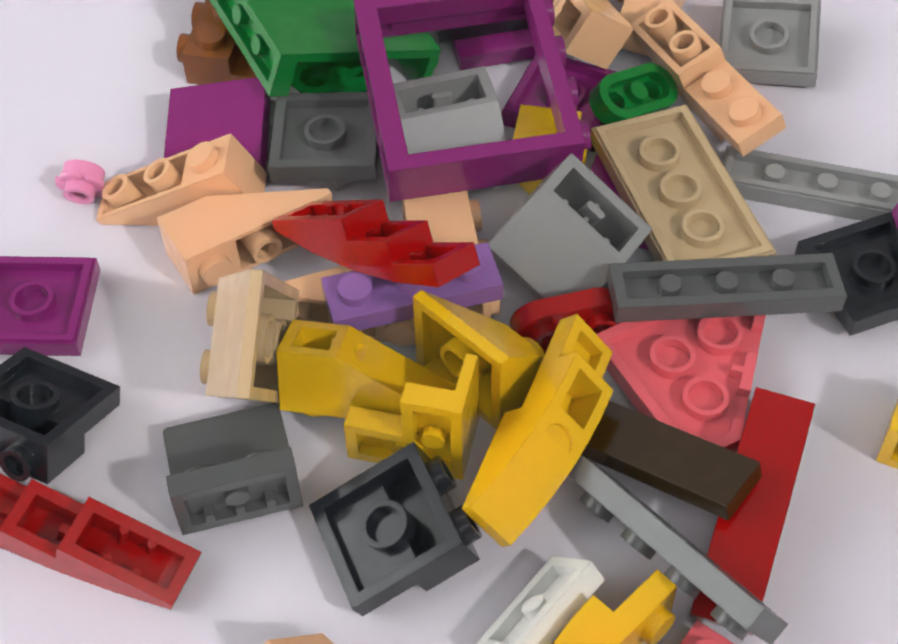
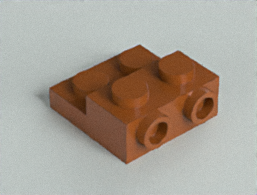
(209, 50)

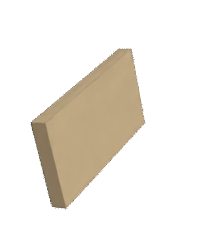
(679, 188)

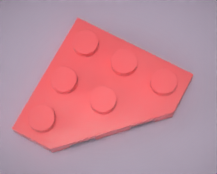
(689, 371)

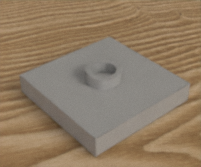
(772, 40)

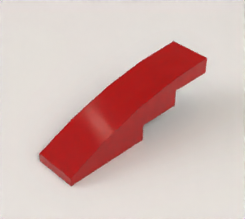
(366, 241)
(749, 540)
(93, 543)

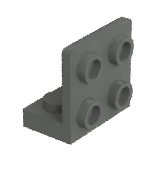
(230, 468)

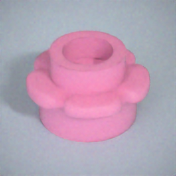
(81, 181)

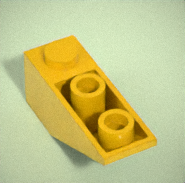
(337, 366)

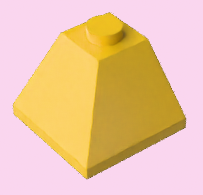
(505, 358)

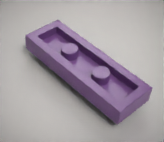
(375, 302)

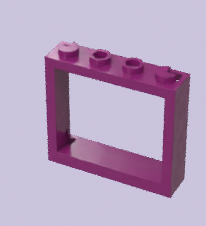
(474, 165)

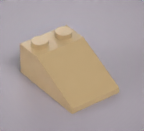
(248, 325)

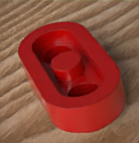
(540, 317)

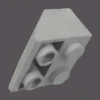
(449, 111)
(567, 233)

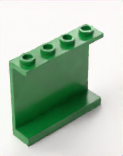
(285, 32)

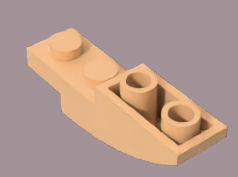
(706, 80)

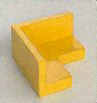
(431, 417)

